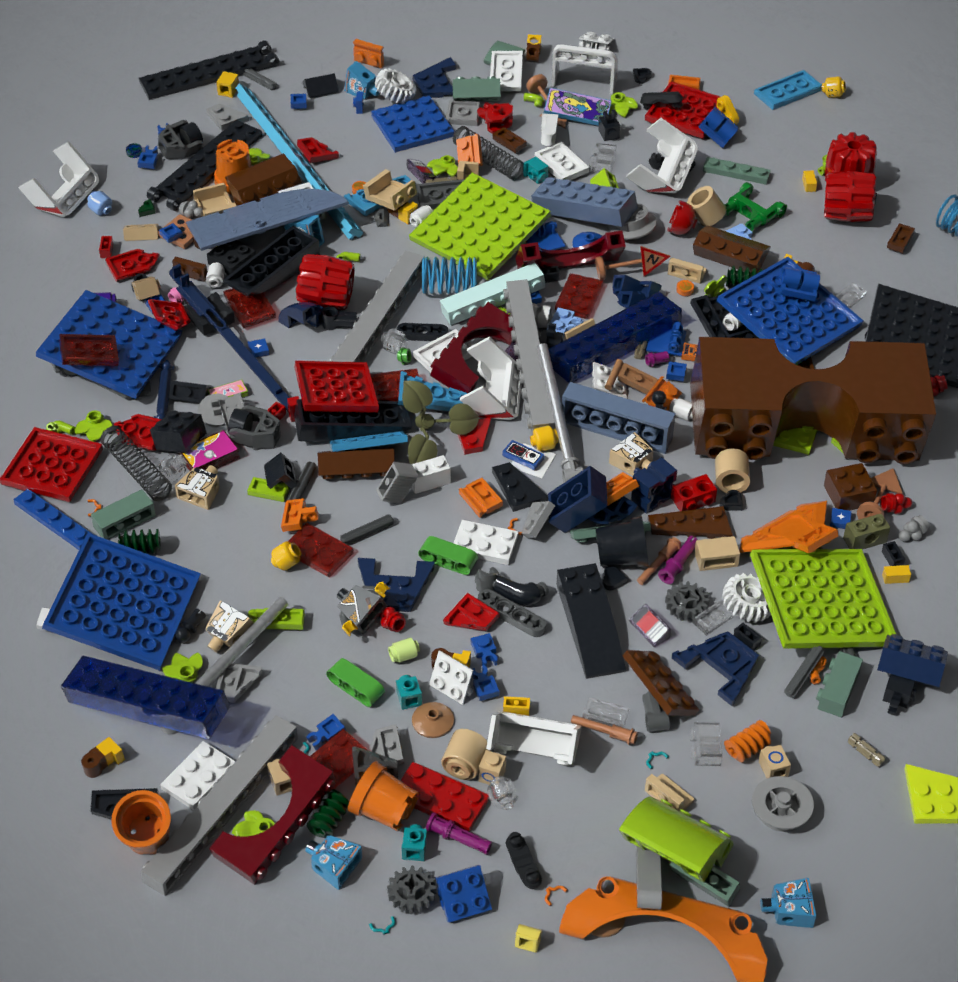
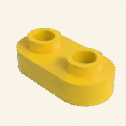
(726, 107)

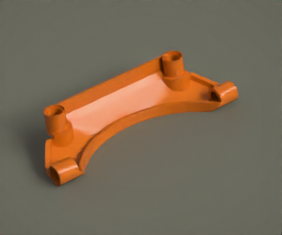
(716, 923)

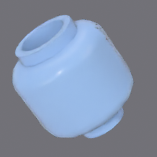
(99, 203)

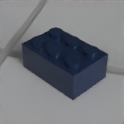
(578, 499)
(913, 660)

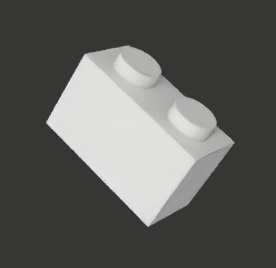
(431, 474)

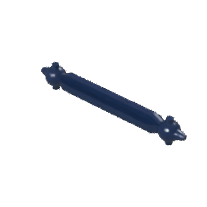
(164, 389)

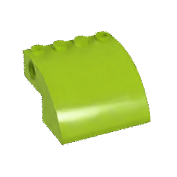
(676, 837)

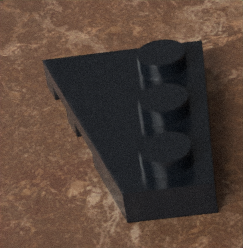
(516, 487)
(104, 801)

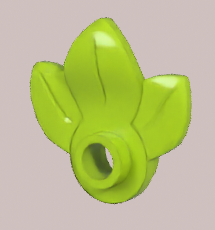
(622, 104)
(257, 156)
(442, 165)
(715, 288)
(93, 425)
(183, 666)
(252, 825)

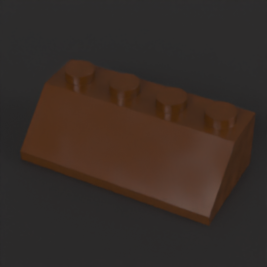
(262, 179)
(730, 249)
(355, 462)

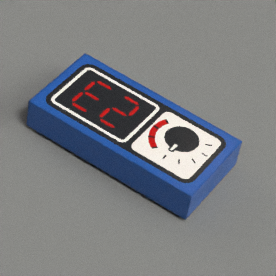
(523, 455)

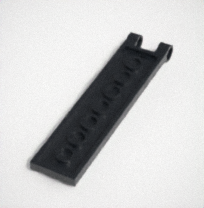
(207, 71)
(200, 167)

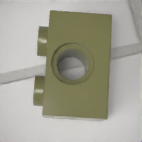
(866, 532)

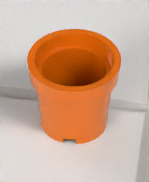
(230, 159)
(382, 797)
(131, 815)

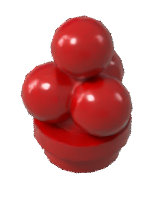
(938, 384)
(895, 503)
(392, 620)

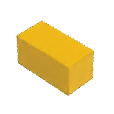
(809, 181)
(896, 574)
(516, 705)

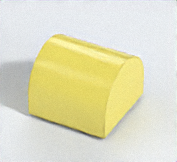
(528, 938)

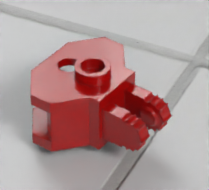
(496, 115)

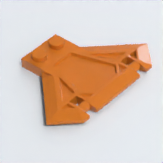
(796, 528)

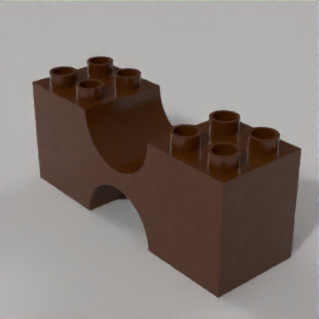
(869, 402)

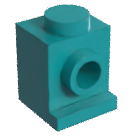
(535, 170)
(407, 688)
(414, 843)

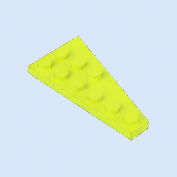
(932, 795)

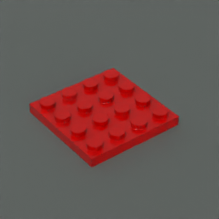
(695, 109)
(336, 386)
(51, 464)

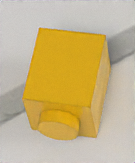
(227, 84)

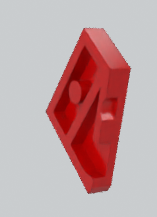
(315, 151)
(475, 439)
(471, 614)

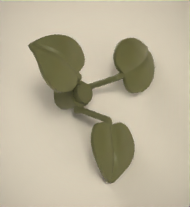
(415, 398)

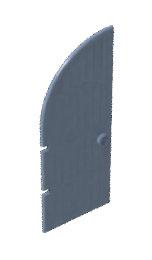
(261, 216)

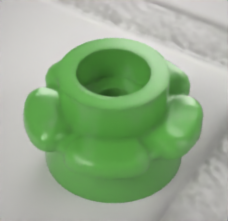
(404, 355)

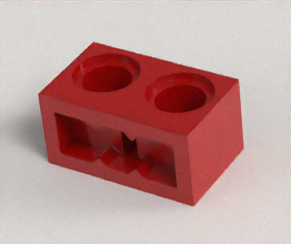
(694, 493)

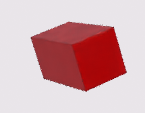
(106, 246)
(291, 407)
(277, 410)

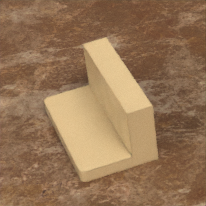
(686, 270)
(664, 788)

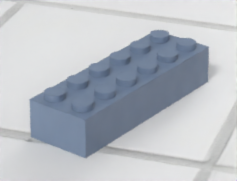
(586, 201)
(617, 416)

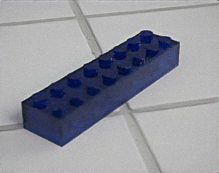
(614, 337)
(146, 697)

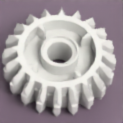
(395, 86)
(746, 598)

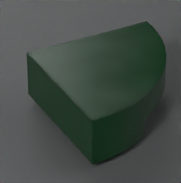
(146, 209)

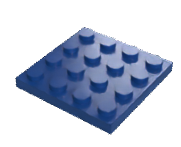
(412, 123)

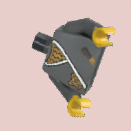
(361, 606)

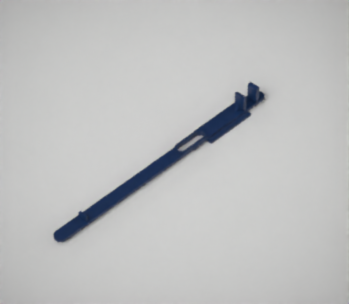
(202, 306)

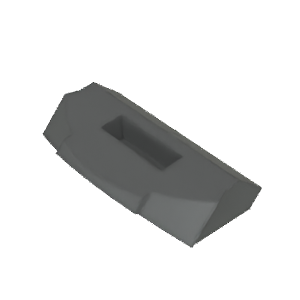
(381, 218)

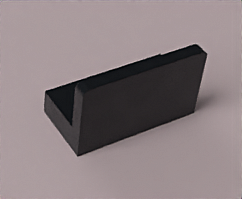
(321, 85)
(188, 391)
(279, 470)

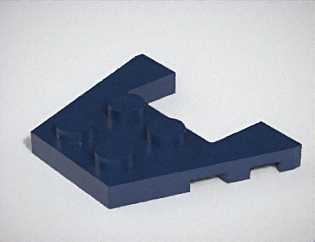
(433, 81)
(403, 589)
(726, 656)

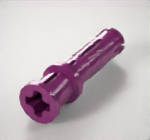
(675, 565)
(449, 830)

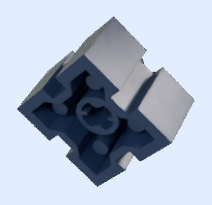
(654, 484)

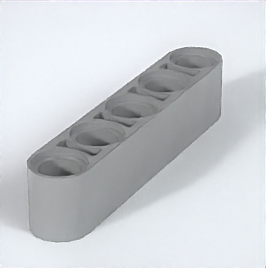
(648, 879)

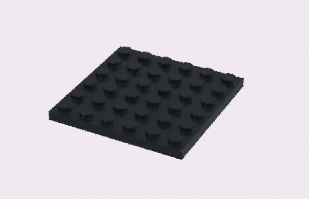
(917, 319)

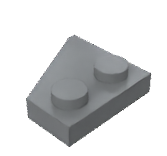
(224, 115)
(536, 518)
(237, 680)
(387, 743)

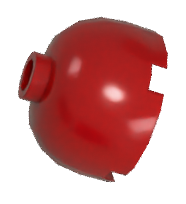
(682, 219)

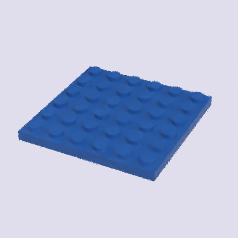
(795, 323)
(139, 341)
(122, 601)

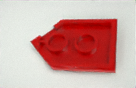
(131, 263)
(169, 313)
(139, 430)

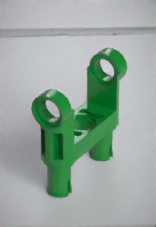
(759, 215)

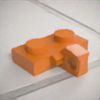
(296, 514)

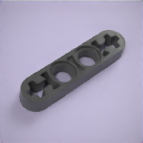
(514, 610)

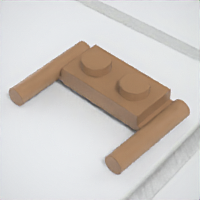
(630, 376)

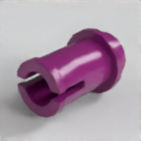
(652, 359)

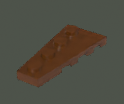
(705, 522)

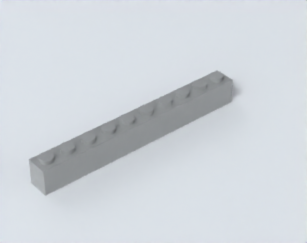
(380, 309)
(528, 361)
(218, 806)

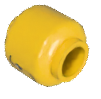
(834, 87)
(544, 438)
(285, 555)

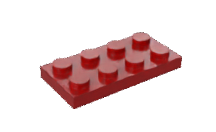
(445, 796)

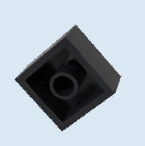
(178, 431)

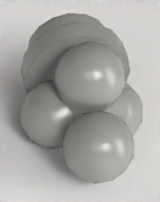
(190, 209)
(914, 529)

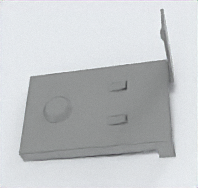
(228, 405)

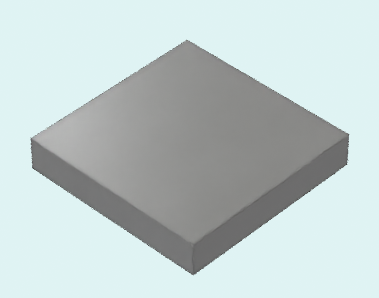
(462, 112)

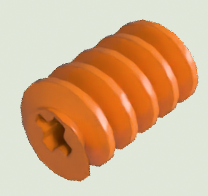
(748, 741)

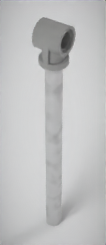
(569, 463)
(239, 646)

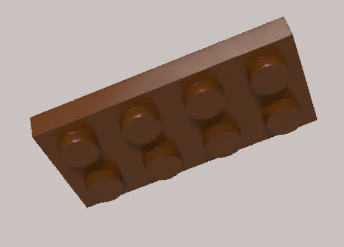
(661, 683)

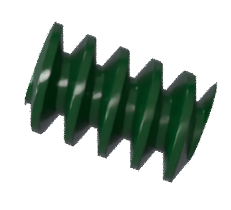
(739, 276)
(141, 541)
(328, 814)

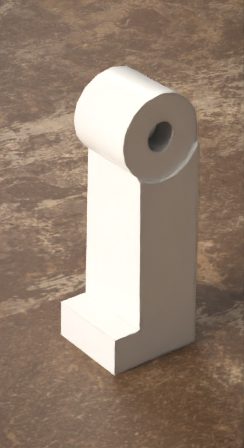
(549, 129)

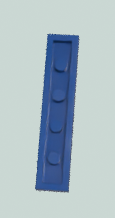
(51, 518)

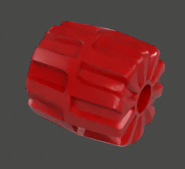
(851, 154)
(850, 196)
(325, 281)

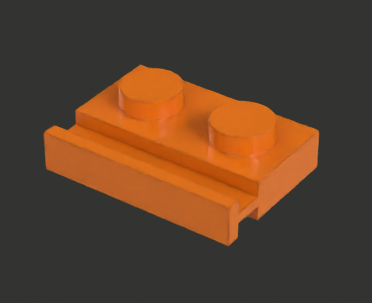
(368, 53)
(469, 149)
(670, 391)
(620, 486)
(481, 497)

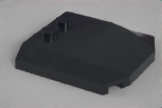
(711, 317)

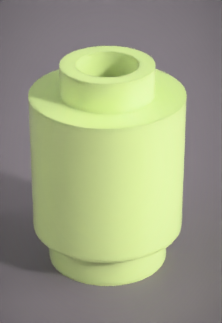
(403, 650)

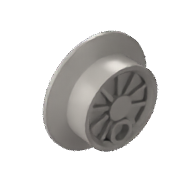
(638, 225)
(782, 803)

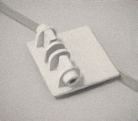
(591, 37)
(600, 376)
(451, 678)

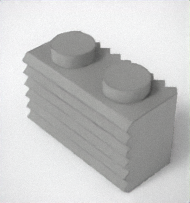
(397, 482)

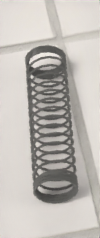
(507, 172)
(116, 441)

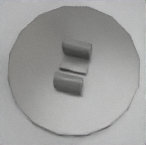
(211, 410)

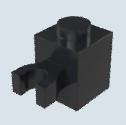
(609, 126)
(550, 336)
(898, 693)

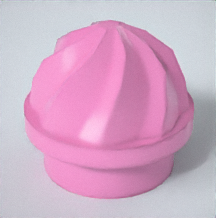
(175, 296)

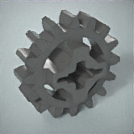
(686, 600)
(400, 886)

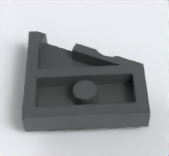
(363, 759)

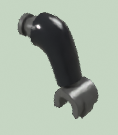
(519, 593)

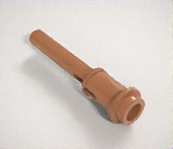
(673, 545)
(614, 731)

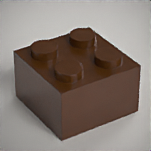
(849, 486)

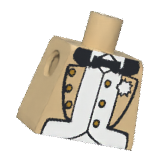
(631, 453)
(199, 487)
(226, 626)

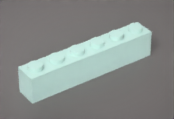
(466, 303)

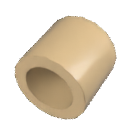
(707, 206)
(732, 470)
(464, 754)

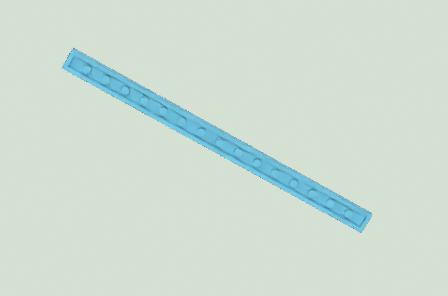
(286, 146)

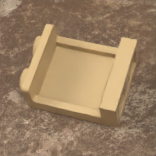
(389, 192)
(213, 199)

